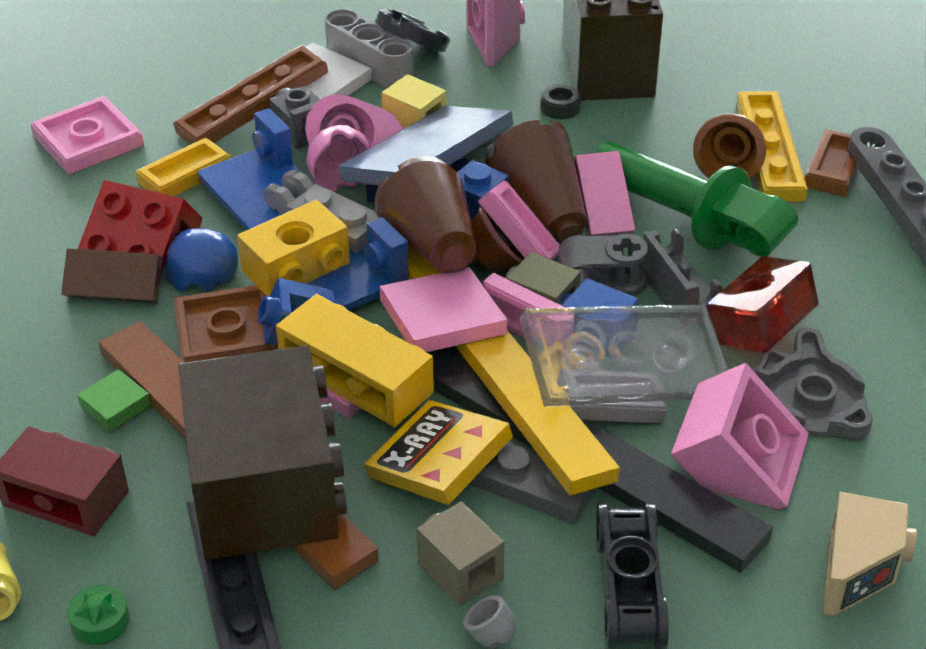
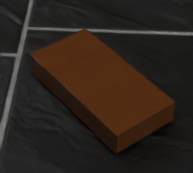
(112, 275)

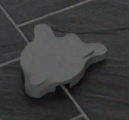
(817, 388)

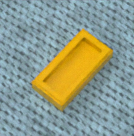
(180, 169)

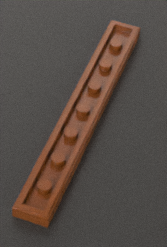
(155, 369)

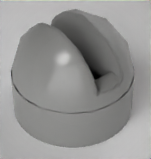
(490, 622)

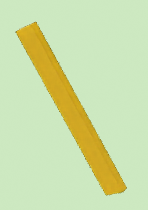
(553, 432)

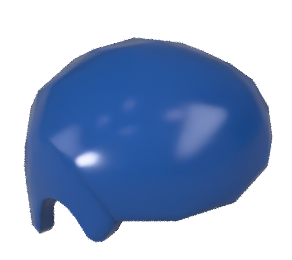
(201, 259)

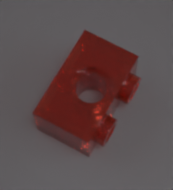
(763, 304)

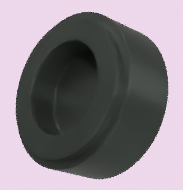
(560, 101)

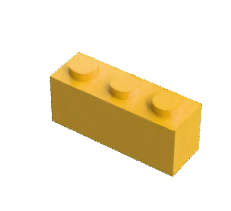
(360, 359)

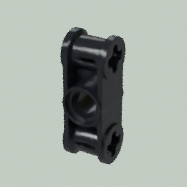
(632, 603)

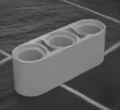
(370, 45)

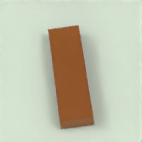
(240, 102)

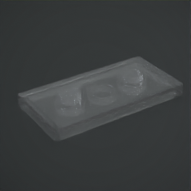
(620, 353)

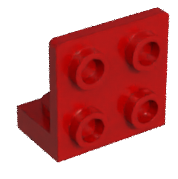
(136, 220)

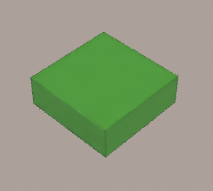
(114, 400)

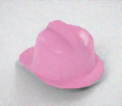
(348, 111)

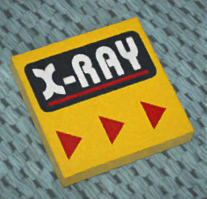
(438, 451)

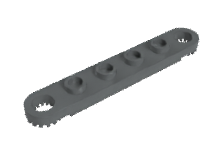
(893, 181)

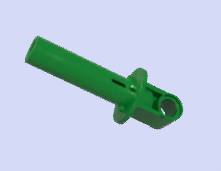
(720, 207)

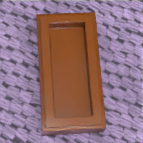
(831, 165)

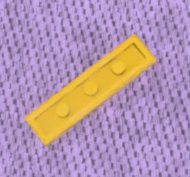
(781, 170)

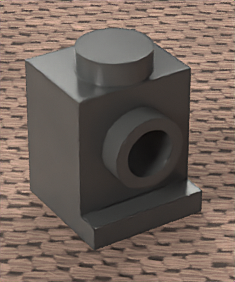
(292, 108)

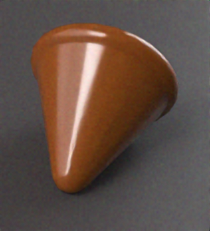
(728, 135)

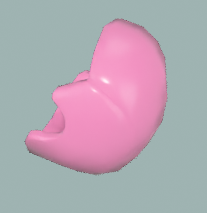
(331, 149)

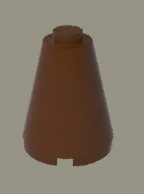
(543, 175)
(430, 211)

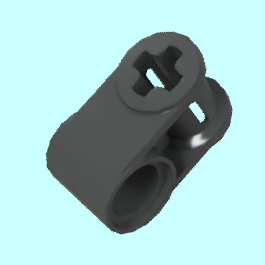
(603, 260)

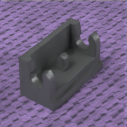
(673, 275)

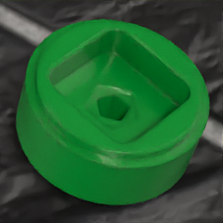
(98, 614)

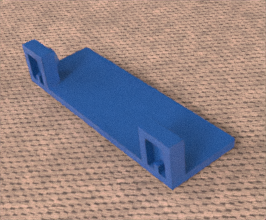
(240, 188)

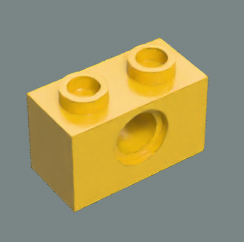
(294, 247)

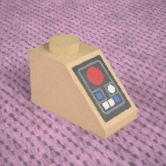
(865, 549)

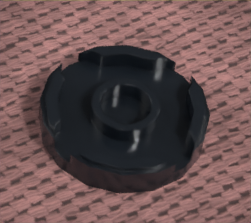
(412, 29)

